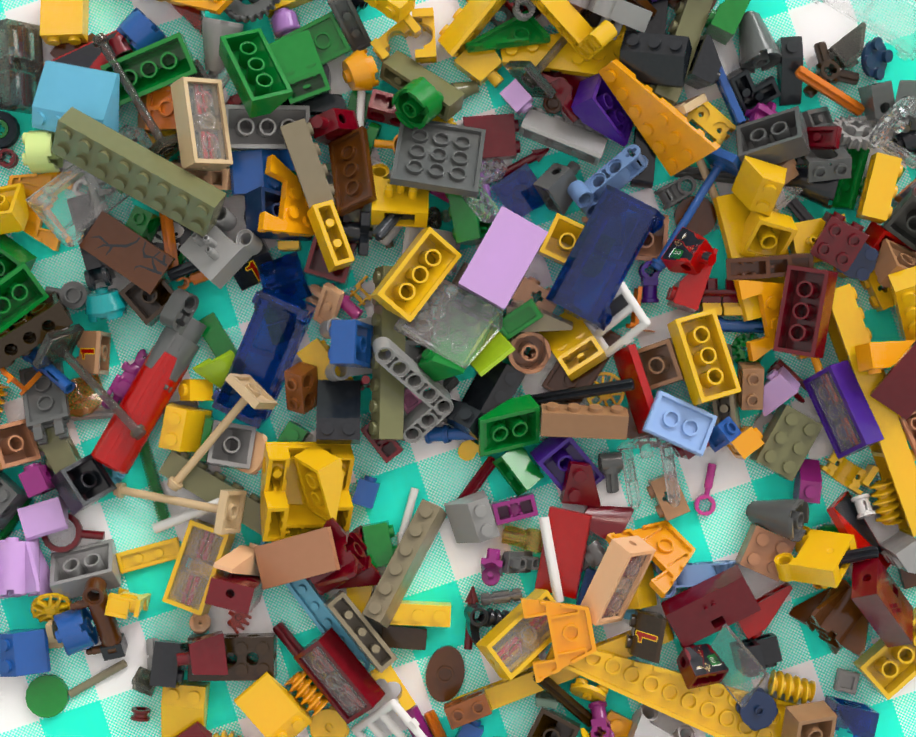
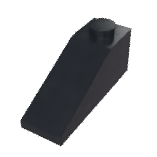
(791, 59)
(464, 418)

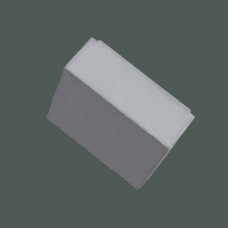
(846, 681)

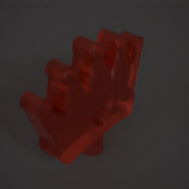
(237, 619)

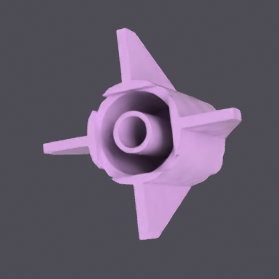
(23, 569)

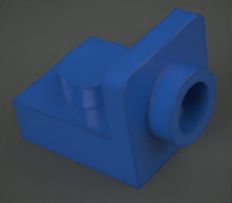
(723, 434)

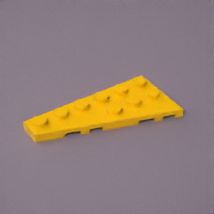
(567, 60)

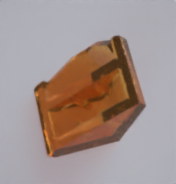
(83, 399)

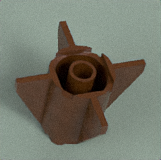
(835, 619)

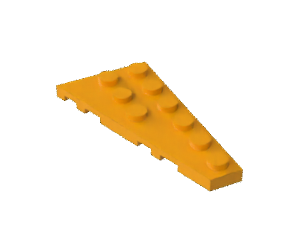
(660, 123)

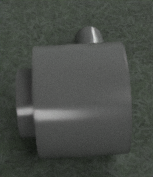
(72, 294)

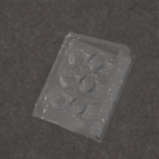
(454, 324)

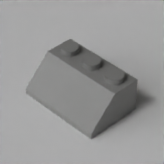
(900, 551)
(73, 569)

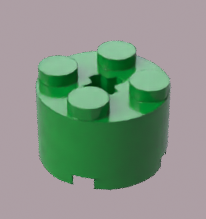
(417, 103)

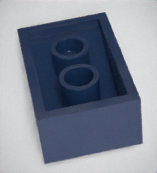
(266, 200)

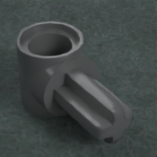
(611, 465)
(593, 555)

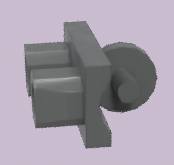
(519, 562)

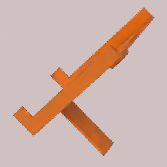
(634, 320)
(11, 378)

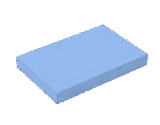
(679, 423)

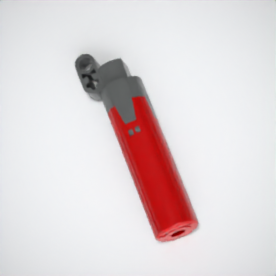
(154, 382)

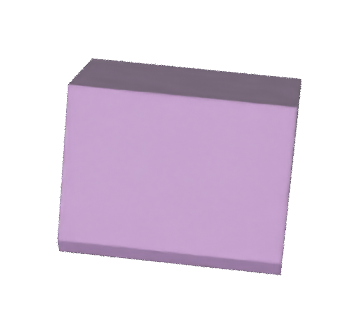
(44, 518)

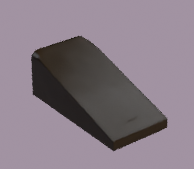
(405, 637)

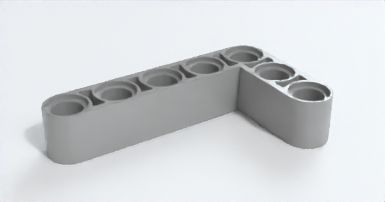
(430, 399)

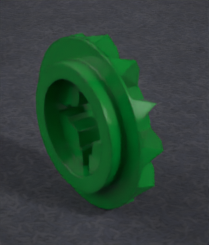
(737, 353)

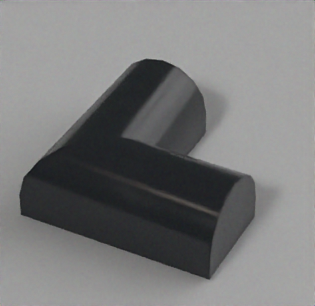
(747, 93)

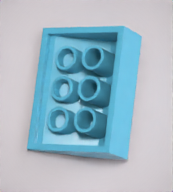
(79, 87)

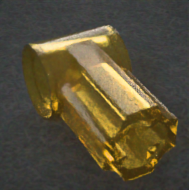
(527, 538)

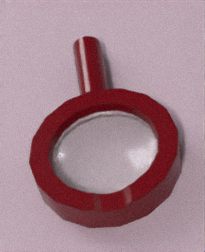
(70, 538)

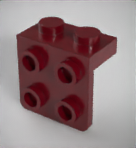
(839, 241)

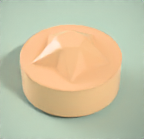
(200, 624)

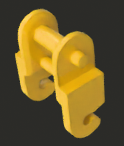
(358, 287)

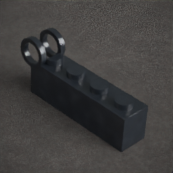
(95, 269)

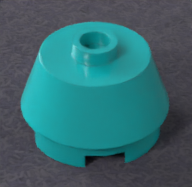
(105, 304)

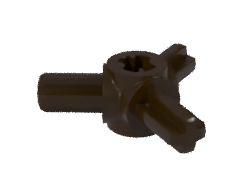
(837, 73)

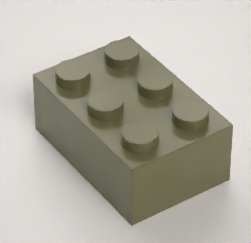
(786, 442)

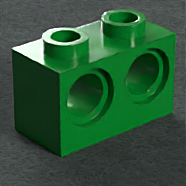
(143, 222)

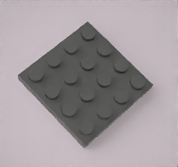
(439, 158)

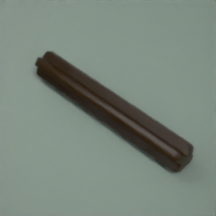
(566, 700)

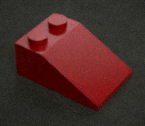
(689, 289)

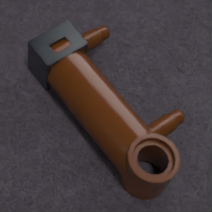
(112, 640)

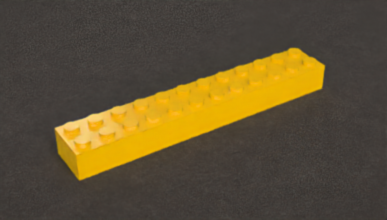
(893, 452)

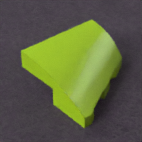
(216, 369)

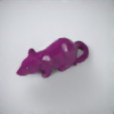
(122, 382)

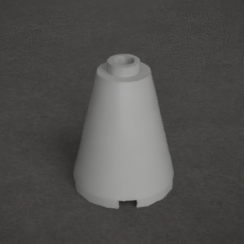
(211, 33)

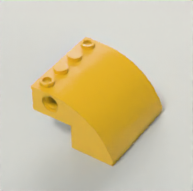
(282, 496)

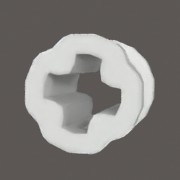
(863, 506)

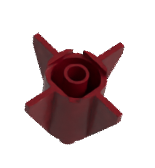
(355, 567)

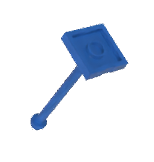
(722, 161)

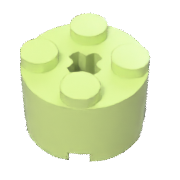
(38, 152)

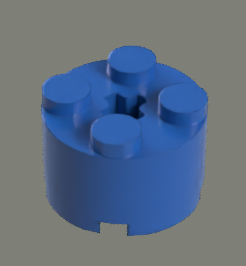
(140, 30)
(75, 630)

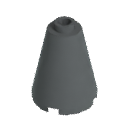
(756, 44)
(780, 516)

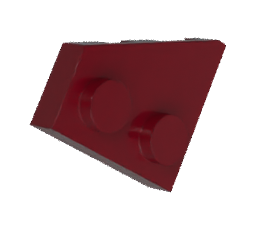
(580, 485)

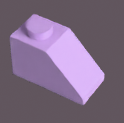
(517, 97)
(778, 389)

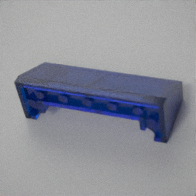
(603, 256)
(266, 350)

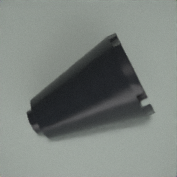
(816, 192)

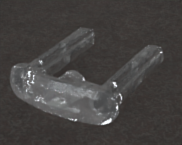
(892, 121)
(645, 445)

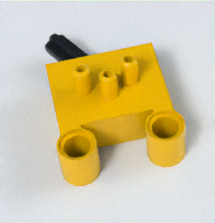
(808, 231)

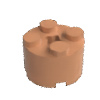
(537, 356)

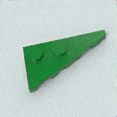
(510, 34)

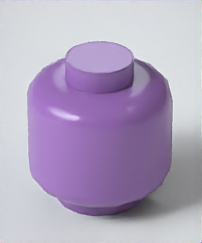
(284, 21)

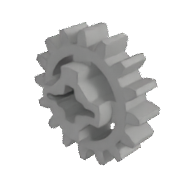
(854, 132)

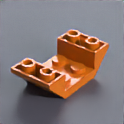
(160, 108)

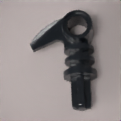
(486, 618)

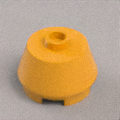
(360, 71)

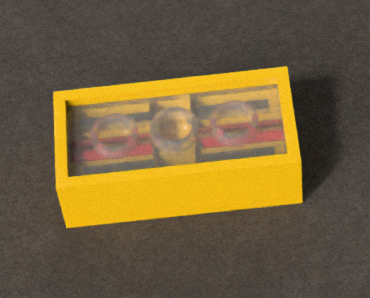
(194, 566)
(516, 640)

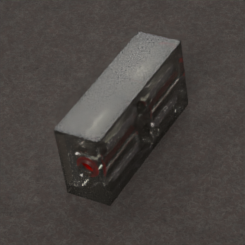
(19, 64)

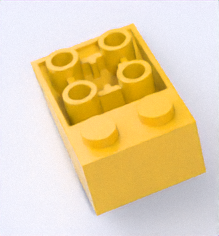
(575, 348)

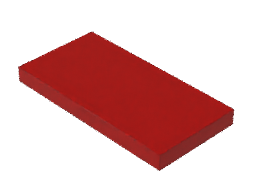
(641, 398)
(570, 539)

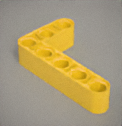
(575, 28)

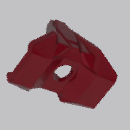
(566, 88)

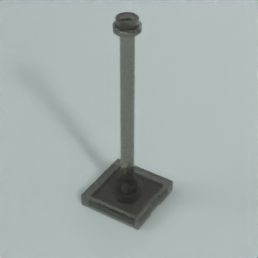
(531, 77)
(164, 146)
(59, 347)

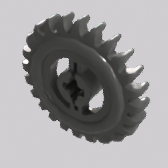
(244, 13)

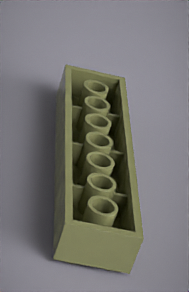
(137, 171)

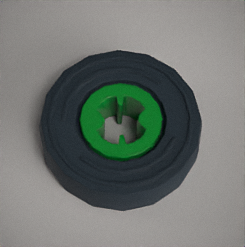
(11, 132)

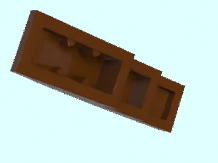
(765, 266)

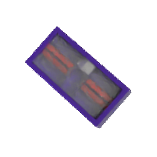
(843, 409)

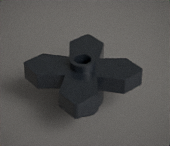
(360, 232)

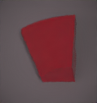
(608, 519)

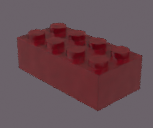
(805, 311)

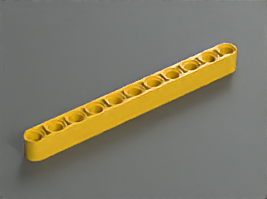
(523, 685)

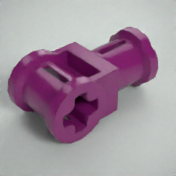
(600, 722)

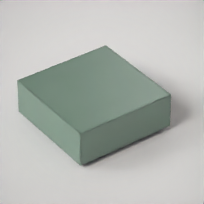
(543, 699)

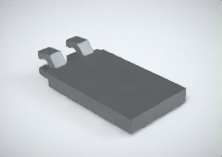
(45, 406)

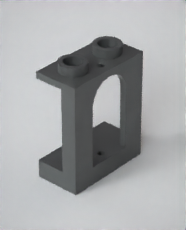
(819, 167)

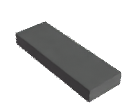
(350, 24)

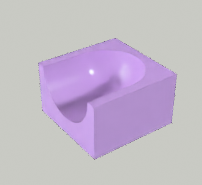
(502, 258)

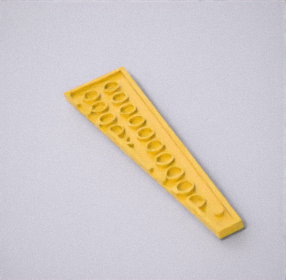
(704, 708)

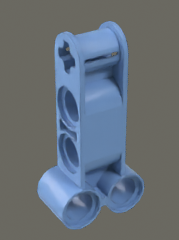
(615, 173)
(696, 573)

